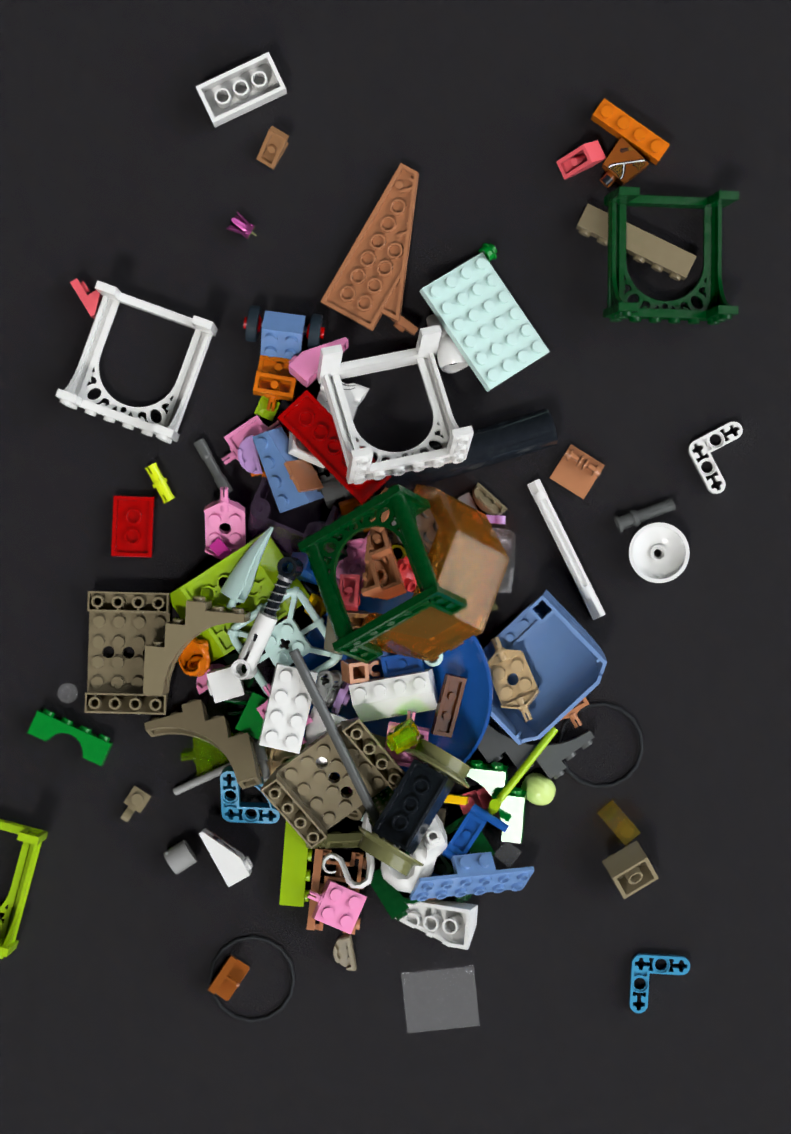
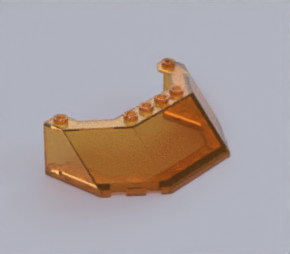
(466, 562)

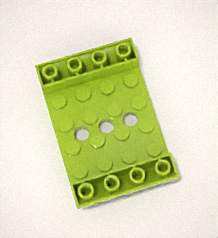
(208, 585)

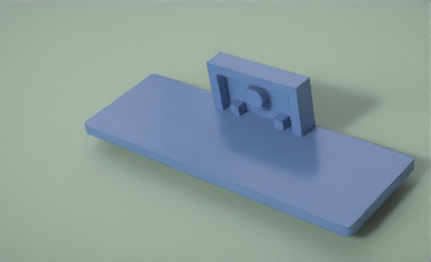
(472, 875)

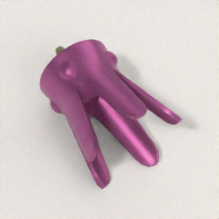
(245, 228)

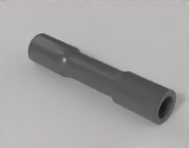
(206, 454)

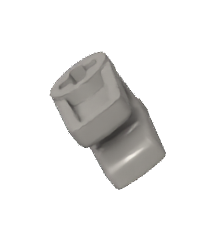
(327, 687)

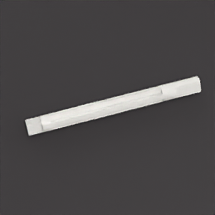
(566, 549)

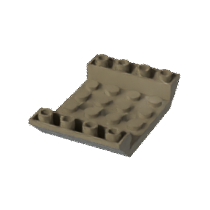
(123, 622)
(312, 799)

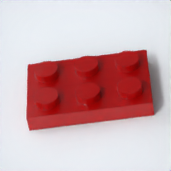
(132, 526)

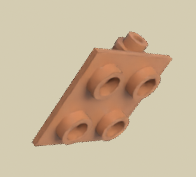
(577, 471)

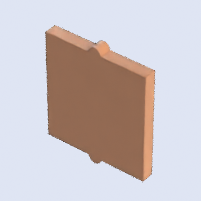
(303, 475)

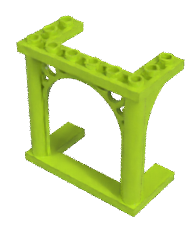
(19, 890)

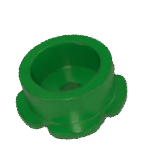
(489, 251)

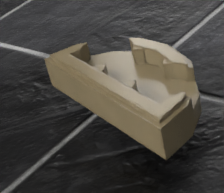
(486, 501)
(344, 952)

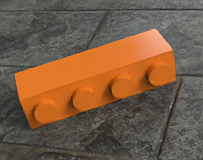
(624, 126)

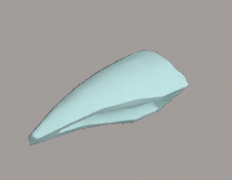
(243, 575)

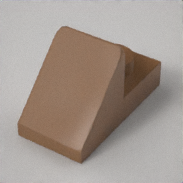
(273, 147)

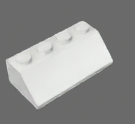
(394, 695)

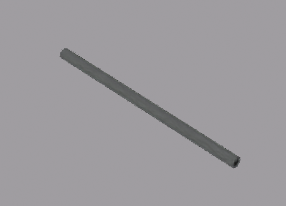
(335, 736)

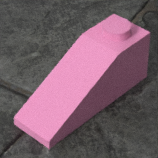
(305, 365)

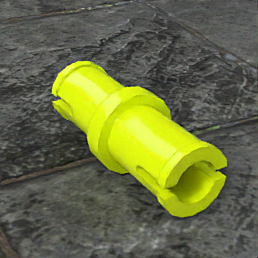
(159, 483)

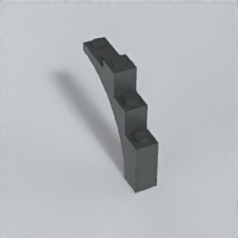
(550, 759)

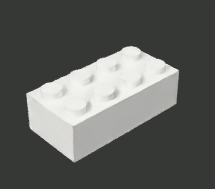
(241, 89)
(286, 710)

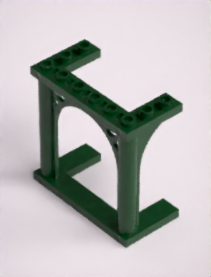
(714, 304)
(325, 551)

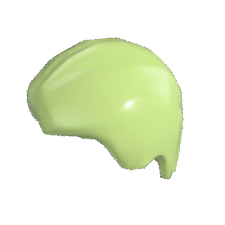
(539, 789)

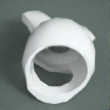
(447, 350)

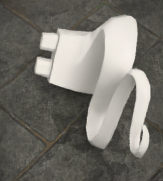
(428, 850)

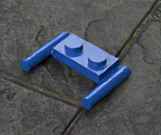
(470, 830)

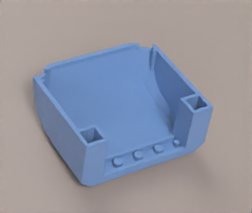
(562, 661)

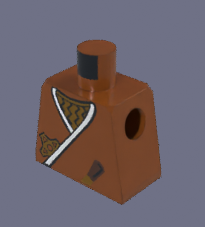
(622, 164)

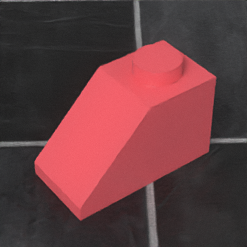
(581, 159)

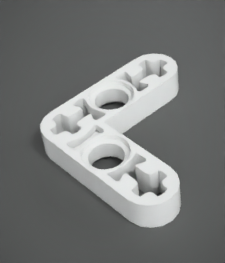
(707, 447)

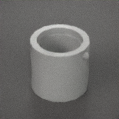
(180, 857)

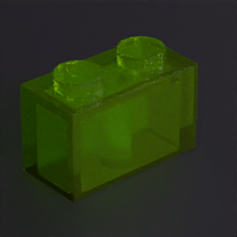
(403, 736)

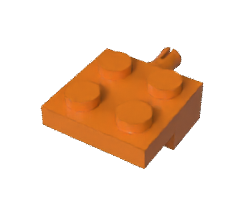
(274, 380)

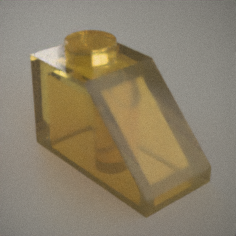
(618, 822)

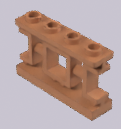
(318, 886)

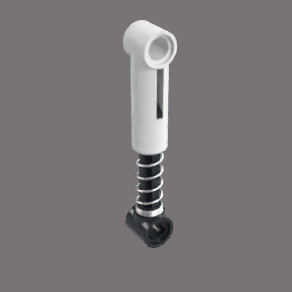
(265, 620)

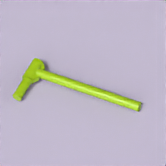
(495, 804)

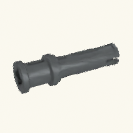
(635, 517)

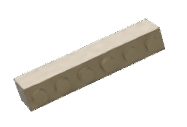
(640, 244)

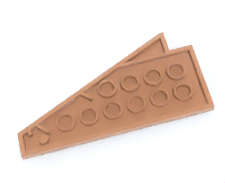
(376, 266)

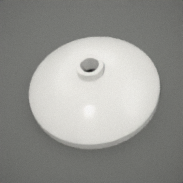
(673, 550)

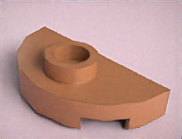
(405, 325)

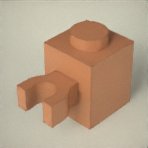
(355, 671)

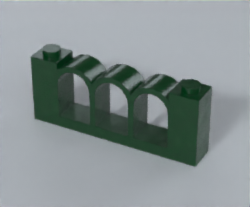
(394, 902)

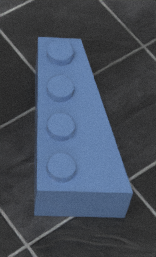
(273, 453)

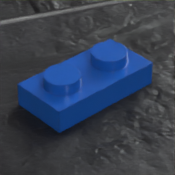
(399, 664)

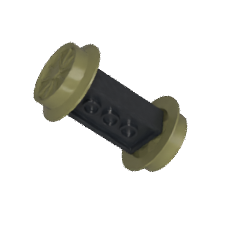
(414, 806)

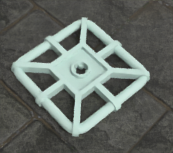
(287, 630)

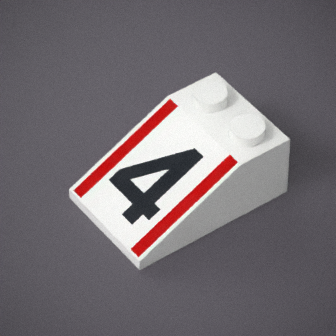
(229, 860)

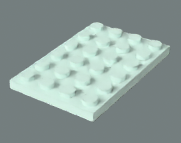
(484, 321)

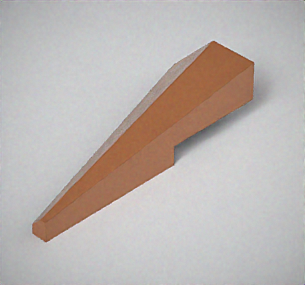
(382, 573)

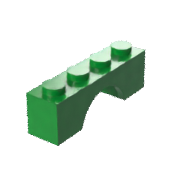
(94, 747)

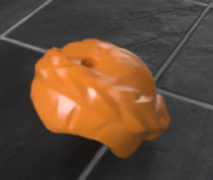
(195, 658)

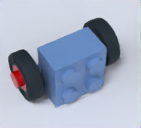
(282, 332)

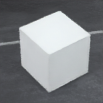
(223, 684)

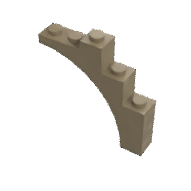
(162, 658)
(217, 732)

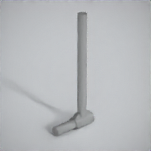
(262, 761)

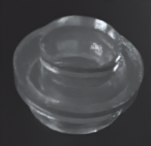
(67, 693)

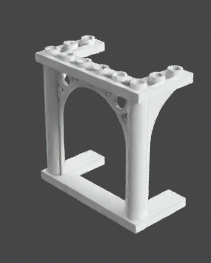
(77, 391)
(455, 440)

